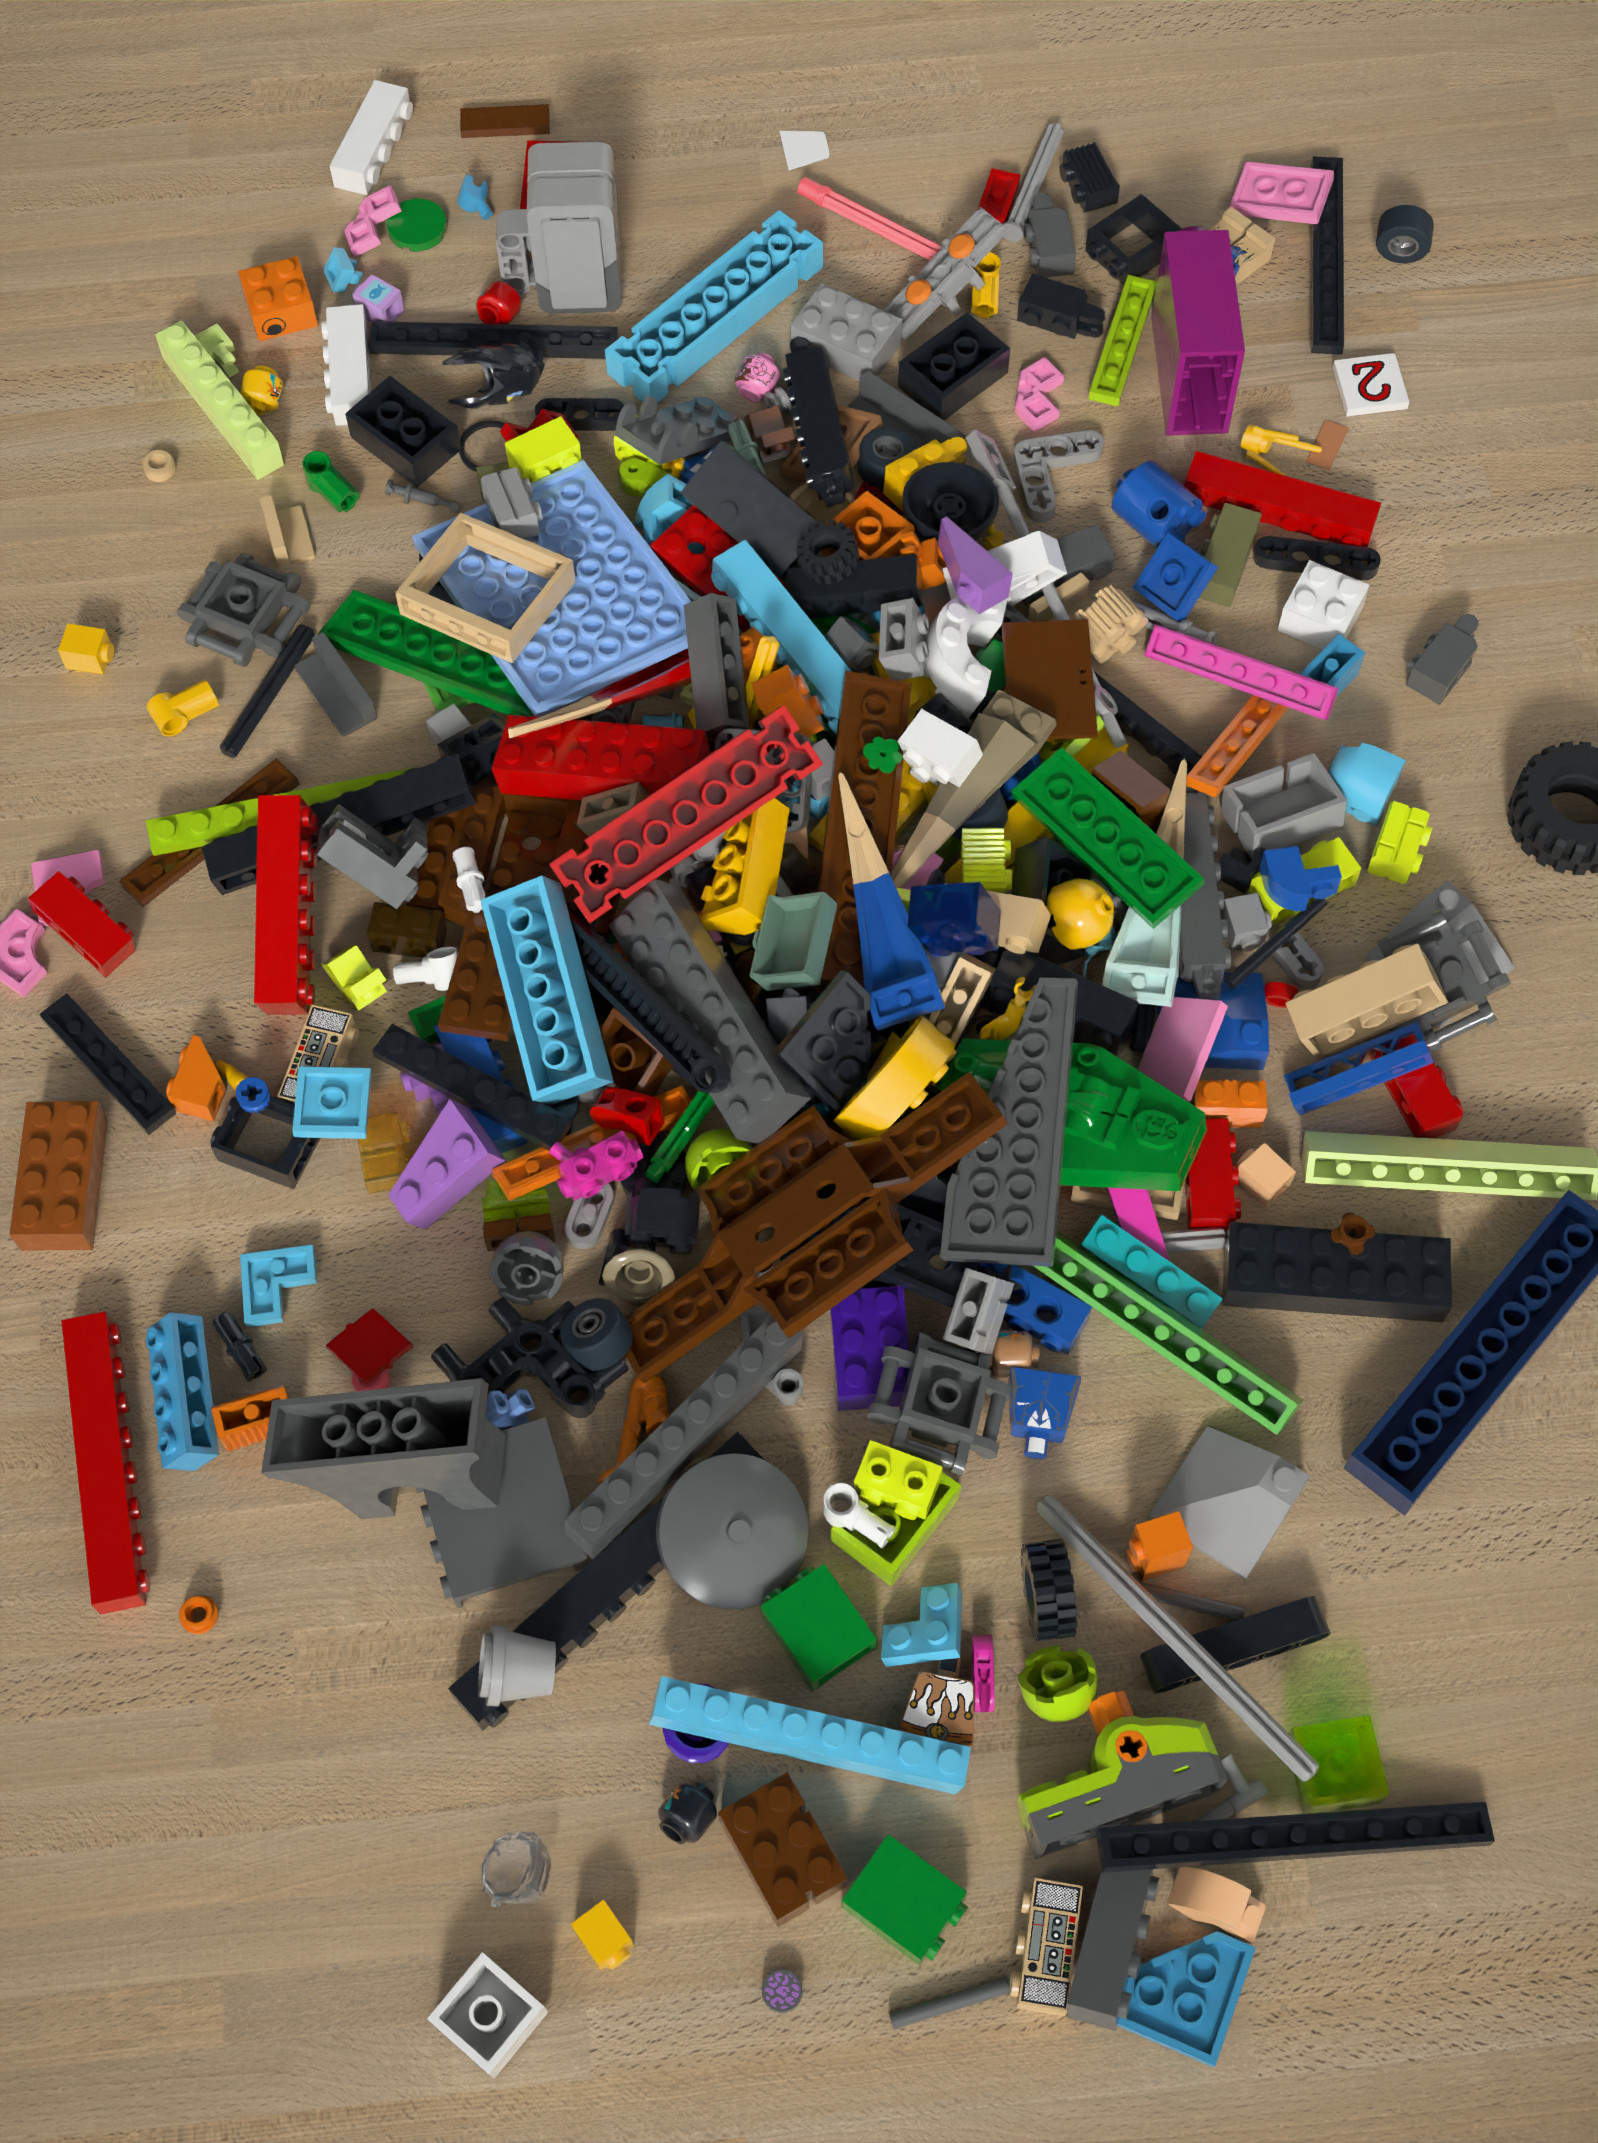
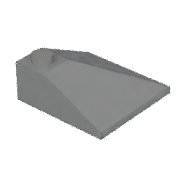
(1458, 912)
(1231, 1498)

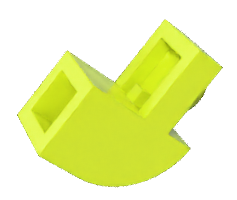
(355, 977)

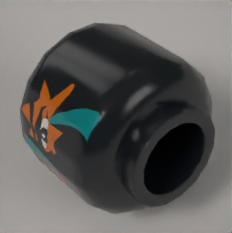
(687, 1813)

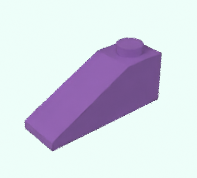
(974, 572)

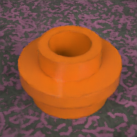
(193, 1605)

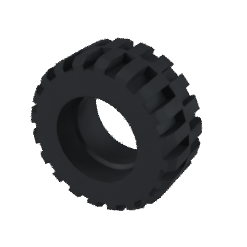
(1536, 821)

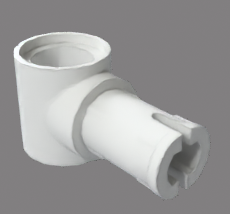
(433, 969)
(857, 1516)

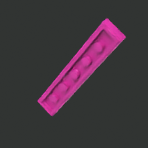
(1241, 672)

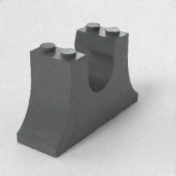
(389, 1438)

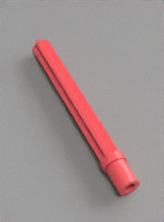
(827, 198)

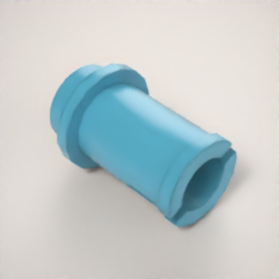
(664, 721)

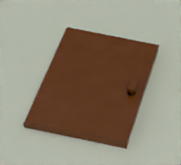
(1045, 669)

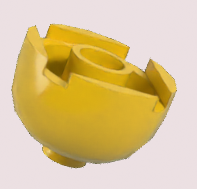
(1080, 912)

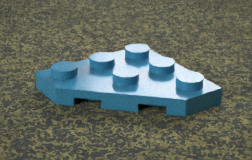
(1189, 1996)

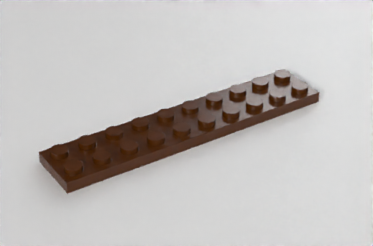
(867, 710)

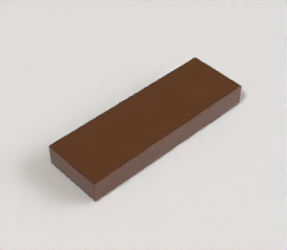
(504, 121)

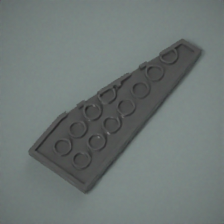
(1008, 1187)

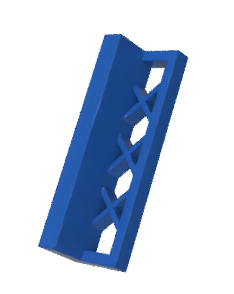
(1361, 1075)

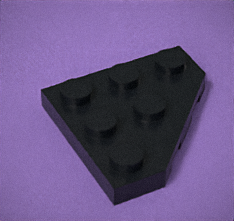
(832, 1043)

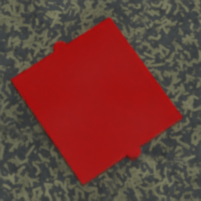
(369, 1346)

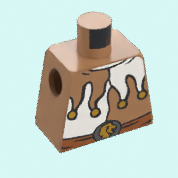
(941, 1705)

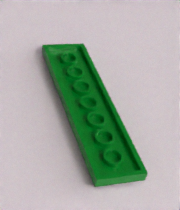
(384, 637)

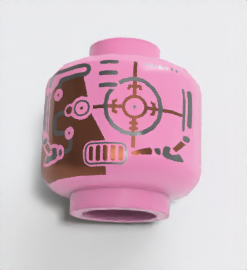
(756, 377)

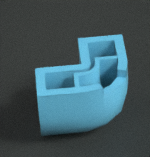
(661, 508)
(1365, 779)

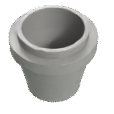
(514, 1666)

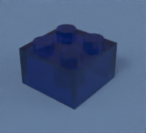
(954, 918)

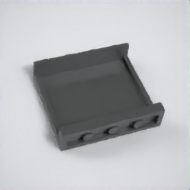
(517, 1538)

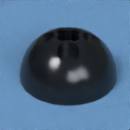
(953, 492)

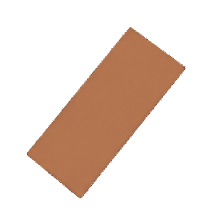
(1330, 441)

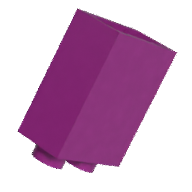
(1197, 332)

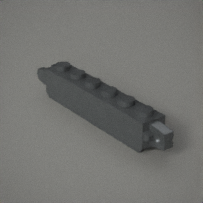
(1202, 929)

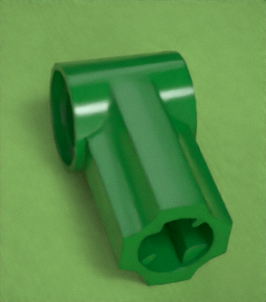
(329, 481)

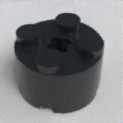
(662, 1220)

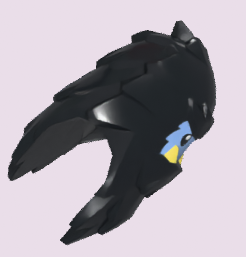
(508, 373)

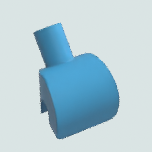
(474, 198)

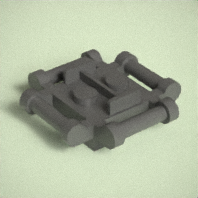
(241, 605)
(1454, 975)
(940, 1402)

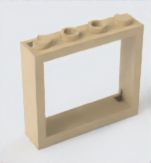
(465, 626)

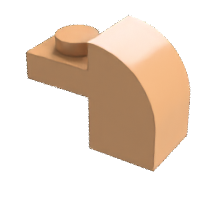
(1217, 1901)

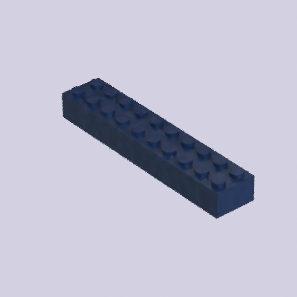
(1480, 1357)

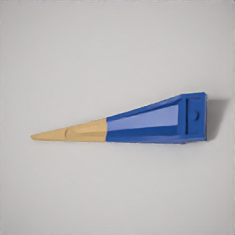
(892, 957)

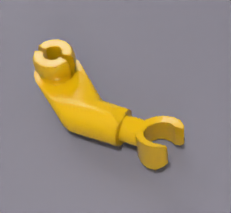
(1009, 1021)

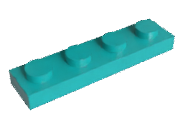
(1151, 1271)

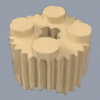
(1112, 623)

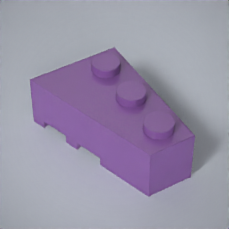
(445, 1166)

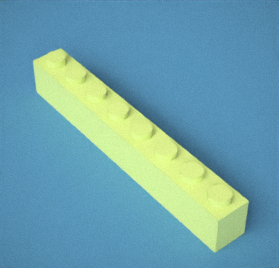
(1449, 1165)

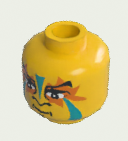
(261, 389)

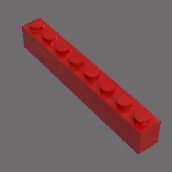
(104, 1463)

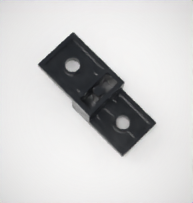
(915, 1269)

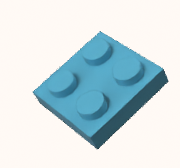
(332, 1102)

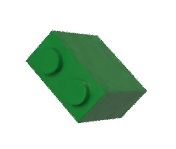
(817, 1626)
(905, 1900)

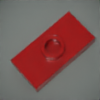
(1000, 194)

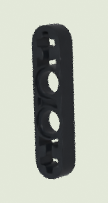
(1316, 552)

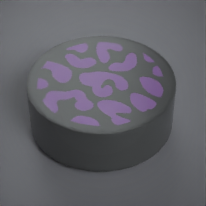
(782, 1991)

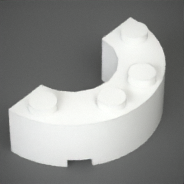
(950, 661)

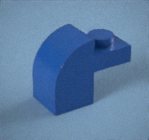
(1291, 884)

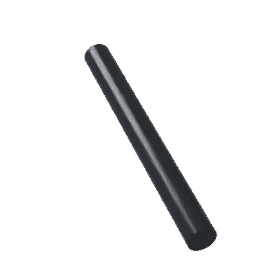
(1274, 943)

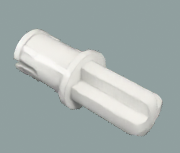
(469, 878)

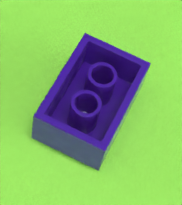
(860, 1332)

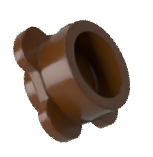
(1355, 1223)

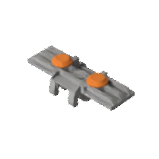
(947, 272)

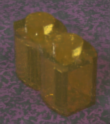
(384, 1152)

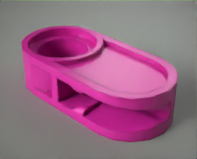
(983, 1673)

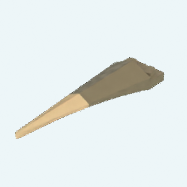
(1008, 738)

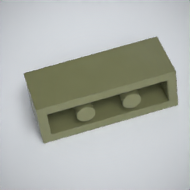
(1229, 550)

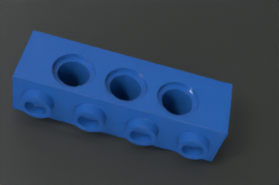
(1039, 1296)

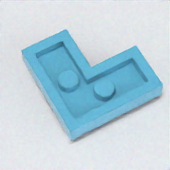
(265, 1275)
(934, 1636)

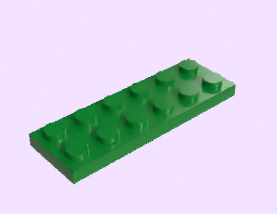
(1107, 838)

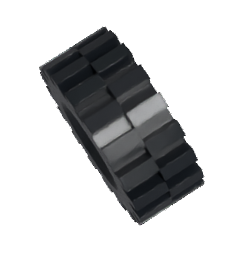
(1049, 1590)

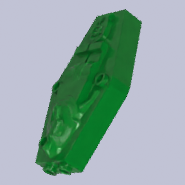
(1118, 1120)

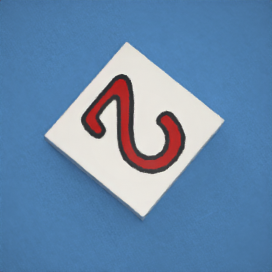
(1370, 384)

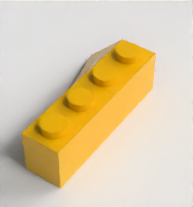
(746, 871)

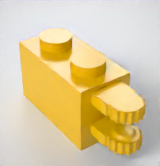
(902, 469)

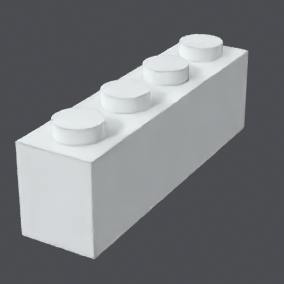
(371, 137)
(347, 359)

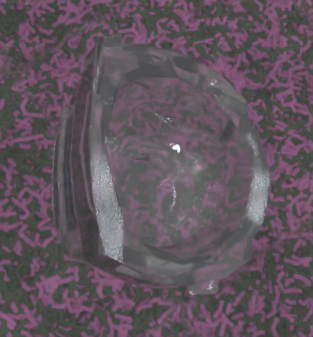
(516, 1869)

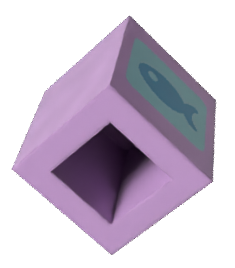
(379, 300)

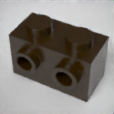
(406, 930)

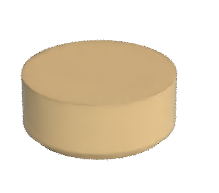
(158, 465)

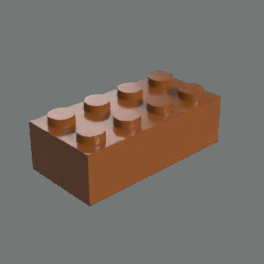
(59, 1176)

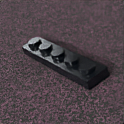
(108, 1064)

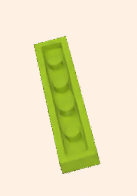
(1122, 340)

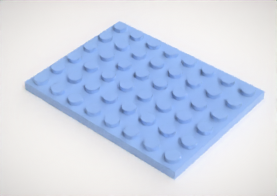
(610, 622)

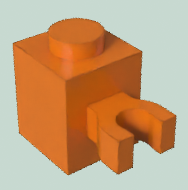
(929, 558)

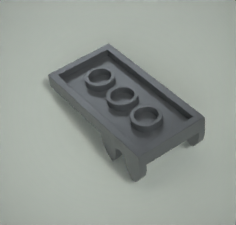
(674, 430)

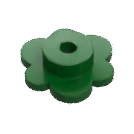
(887, 749)

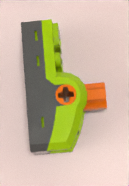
(1169, 1769)

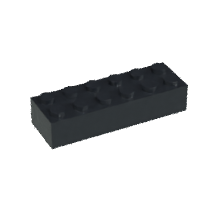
(1312, 1274)

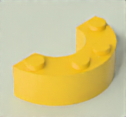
(899, 1082)

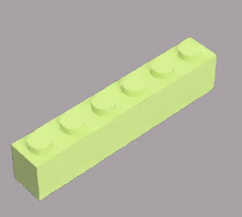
(220, 400)

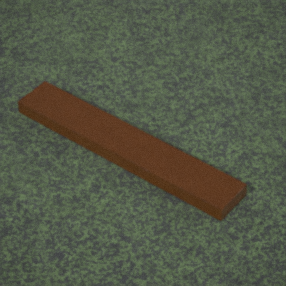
(164, 870)

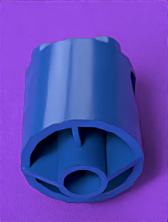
(1156, 503)

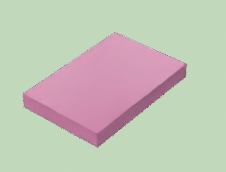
(1282, 192)
(1182, 1043)

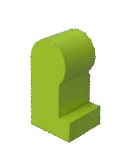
(643, 479)

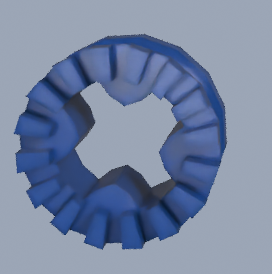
(261, 1099)

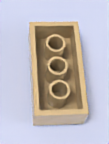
(1366, 1001)

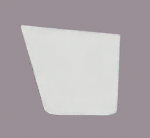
(804, 147)

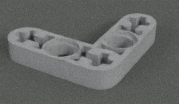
(1039, 466)

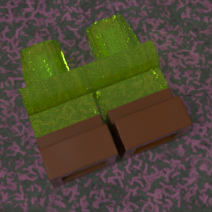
(501, 1215)

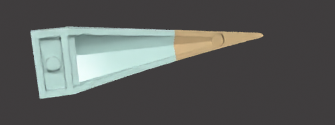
(1144, 958)

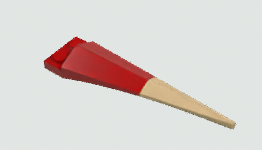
(650, 681)

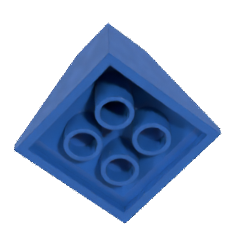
(1244, 1031)

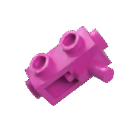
(592, 1168)

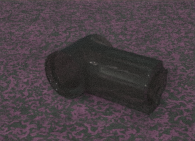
(797, 871)

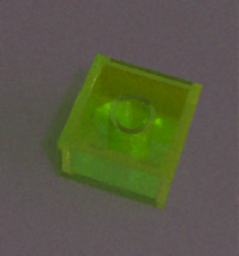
(1348, 1768)

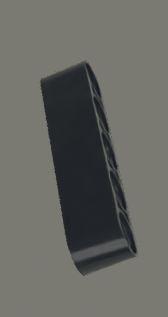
(1241, 1642)

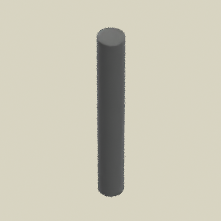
(1195, 1602)
(949, 2003)

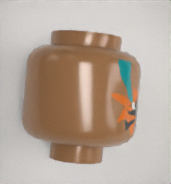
(1013, 1350)

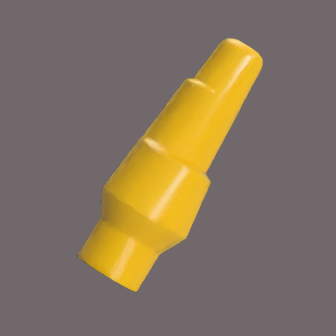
(231, 1073)

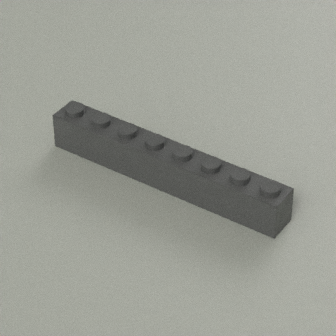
(681, 1437)

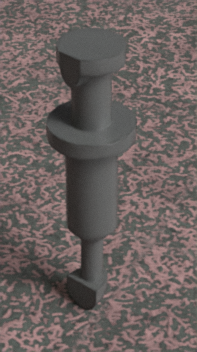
(418, 495)

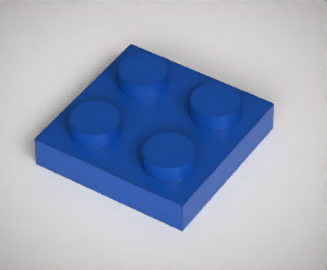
(1175, 577)

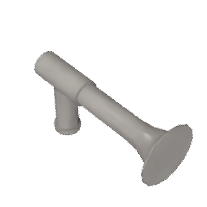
(1242, 1798)

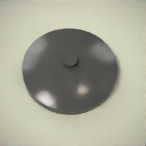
(732, 1531)

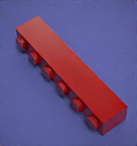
(1283, 500)

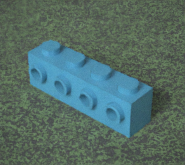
(182, 1392)

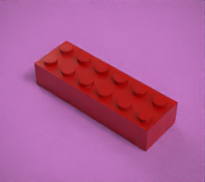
(593, 757)
(284, 905)

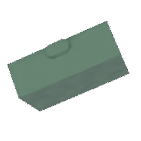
(793, 941)

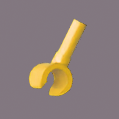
(994, 539)

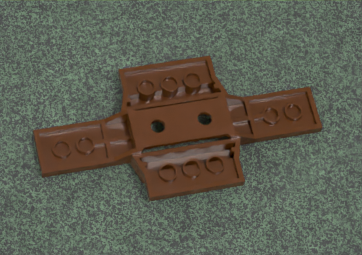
(475, 994)
(780, 1189)

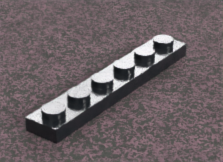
(472, 1087)

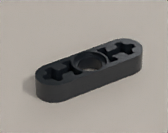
(591, 405)

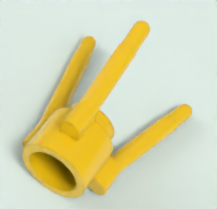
(1259, 440)

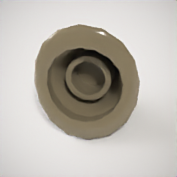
(637, 1274)

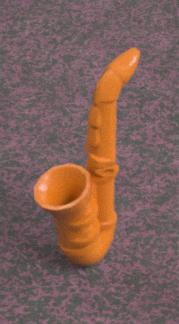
(646, 1404)

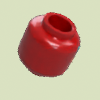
(498, 303)

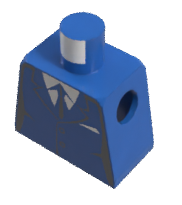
(1041, 1407)

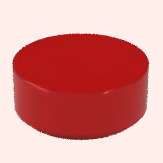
(1279, 993)

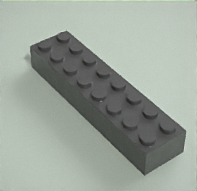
(684, 964)

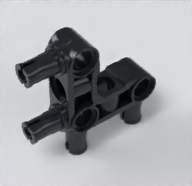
(549, 1361)

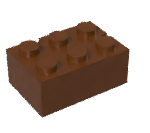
(782, 1849)

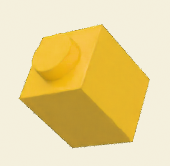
(86, 649)
(603, 1936)

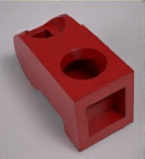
(629, 1112)

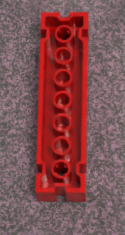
(686, 813)

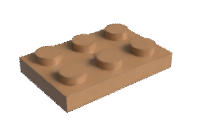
(854, 425)

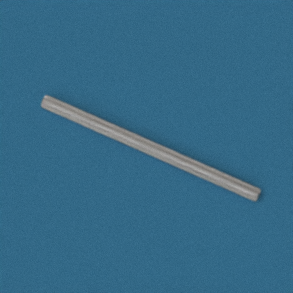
(1179, 1639)

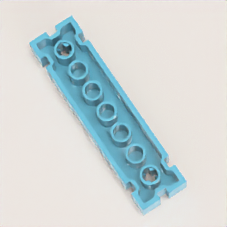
(714, 308)

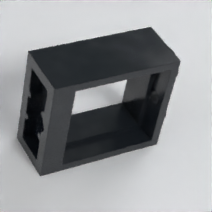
(1146, 218)
(294, 1158)

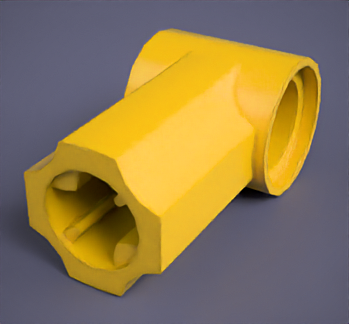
(986, 300)
(174, 711)

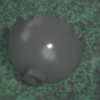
(527, 1267)

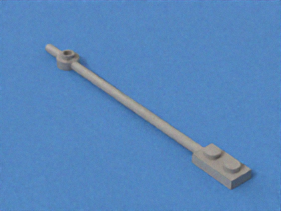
(987, 456)

